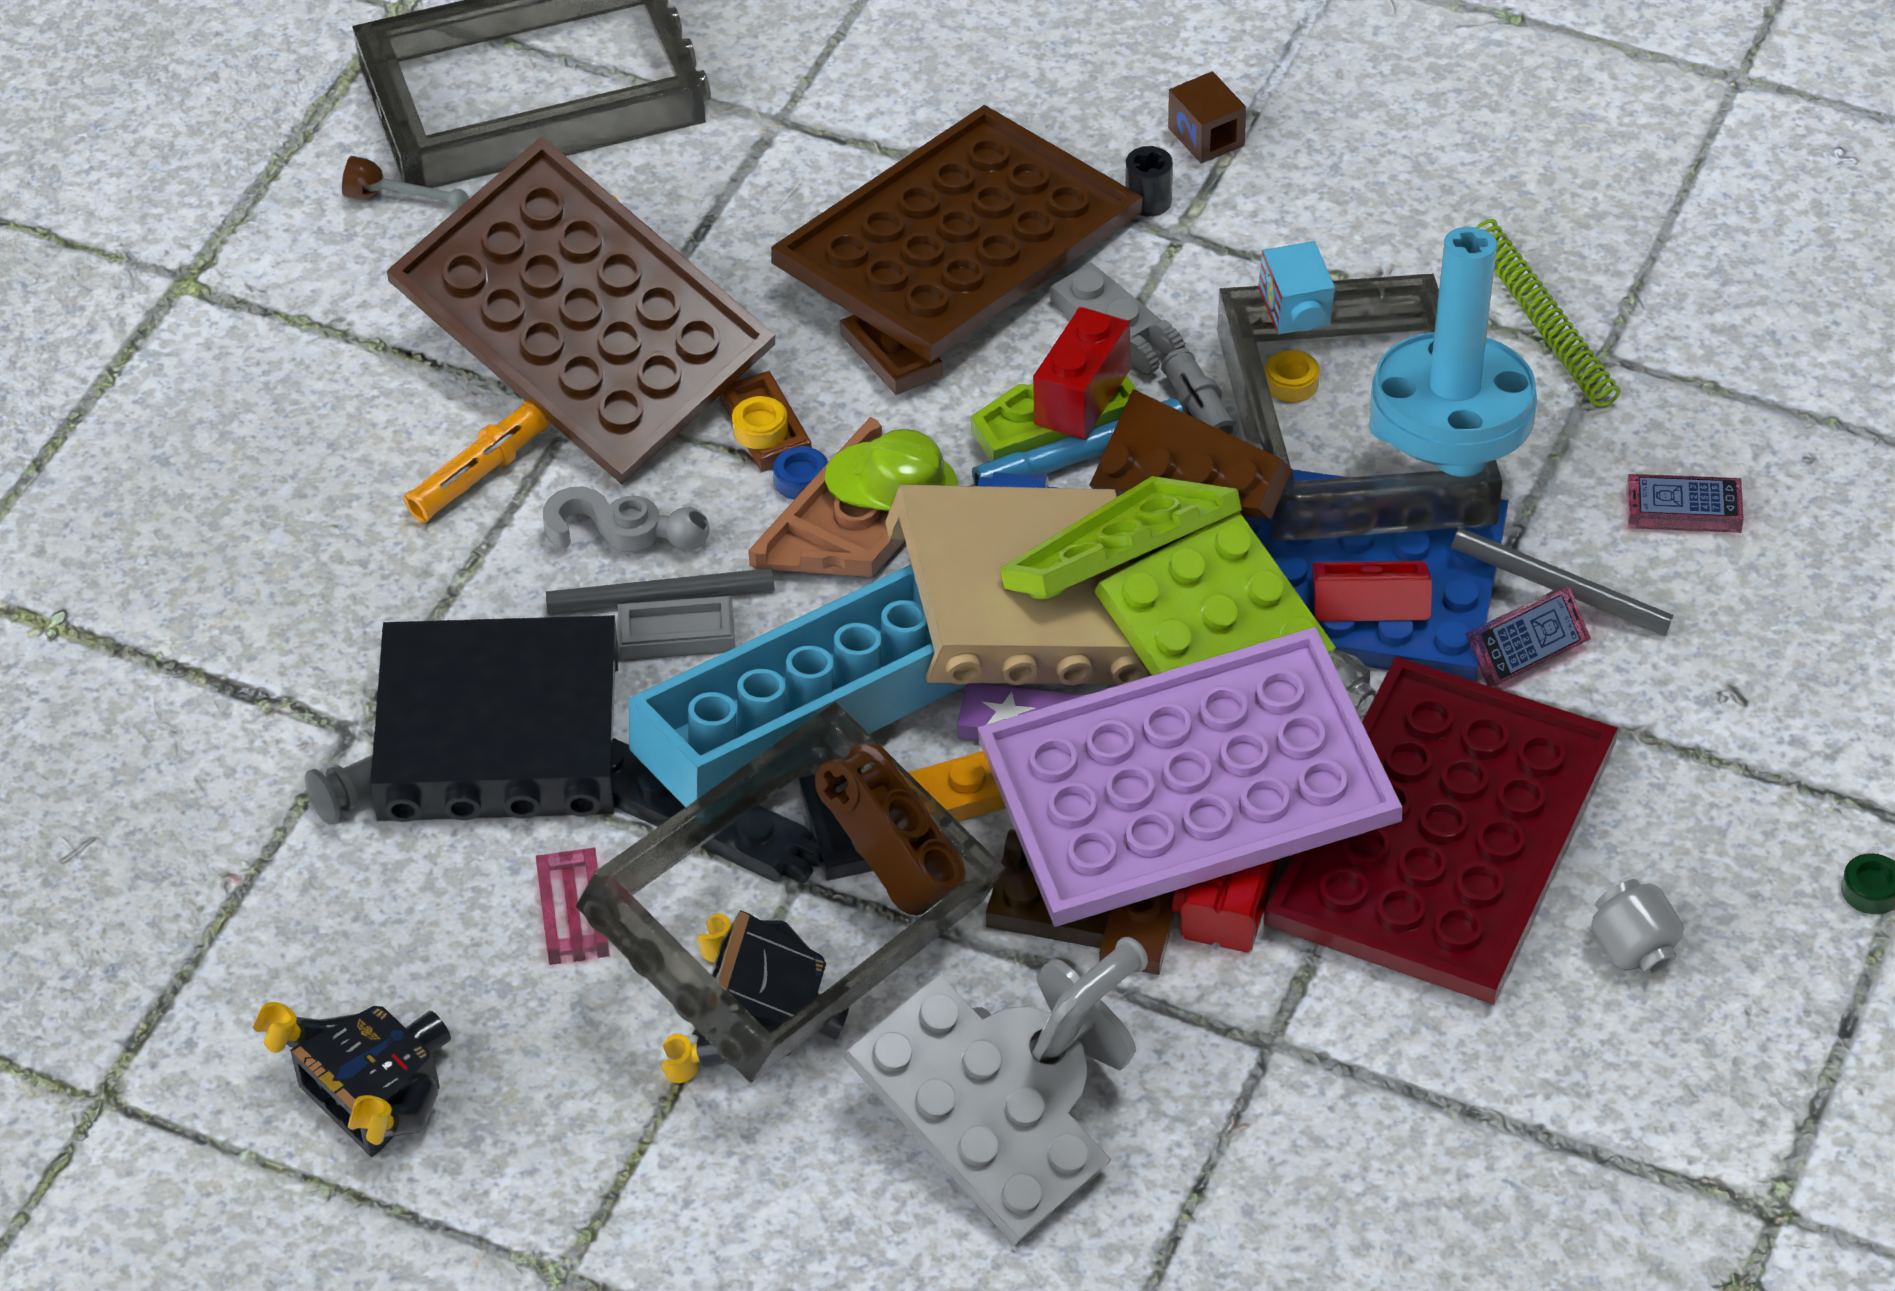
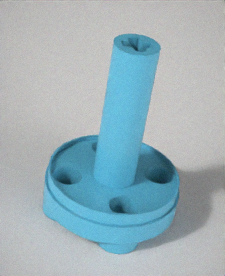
(1454, 390)

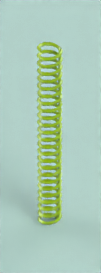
(1542, 329)

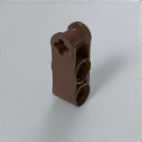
(890, 828)

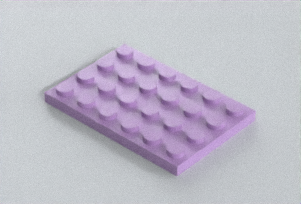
(1187, 776)

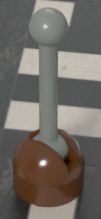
(365, 179)

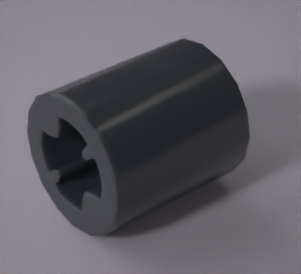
(1151, 176)

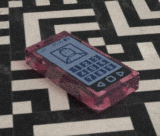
(1684, 503)
(1528, 636)

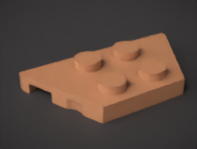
(826, 534)

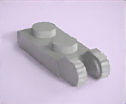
(1097, 291)

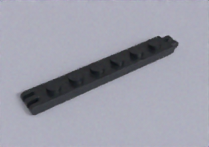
(756, 841)

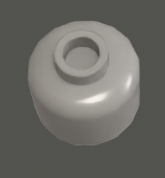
(1637, 926)

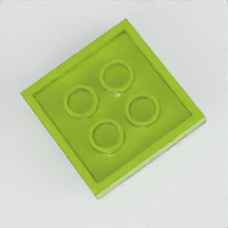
(1205, 598)

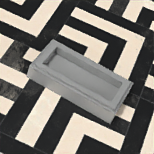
(676, 627)

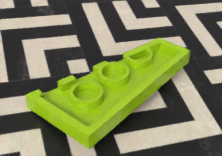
(1117, 532)

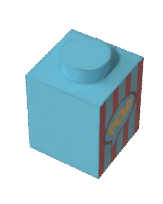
(1296, 287)

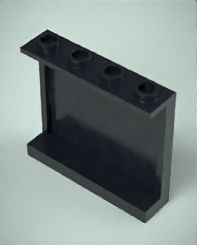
(495, 718)

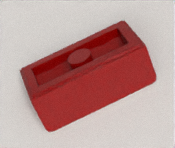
(1371, 591)

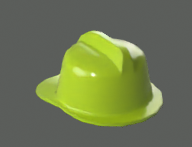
(873, 470)

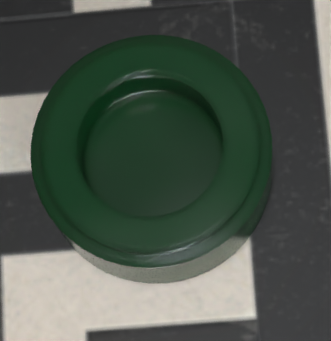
(1870, 883)

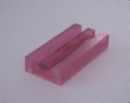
(577, 943)

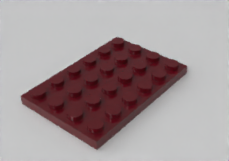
(1486, 818)

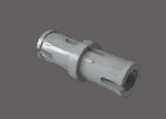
(1197, 393)

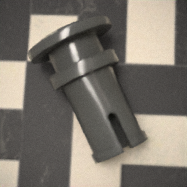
(338, 788)

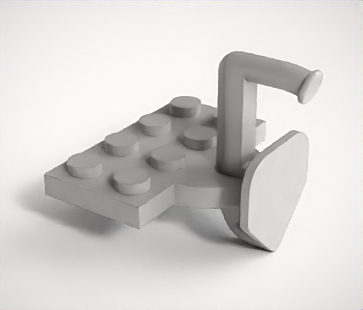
(990, 1103)

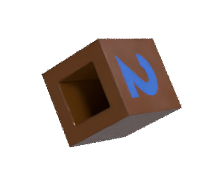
(1206, 117)

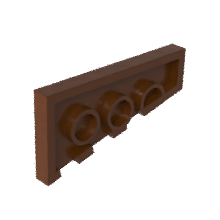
(1176, 446)

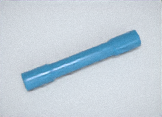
(1056, 454)

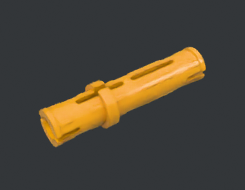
(430, 497)

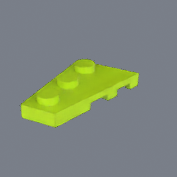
(1009, 425)

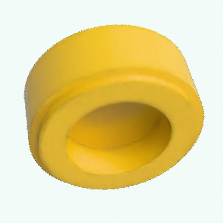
(1292, 375)
(760, 422)

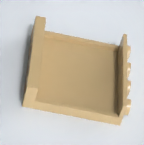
(997, 634)

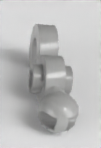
(626, 523)

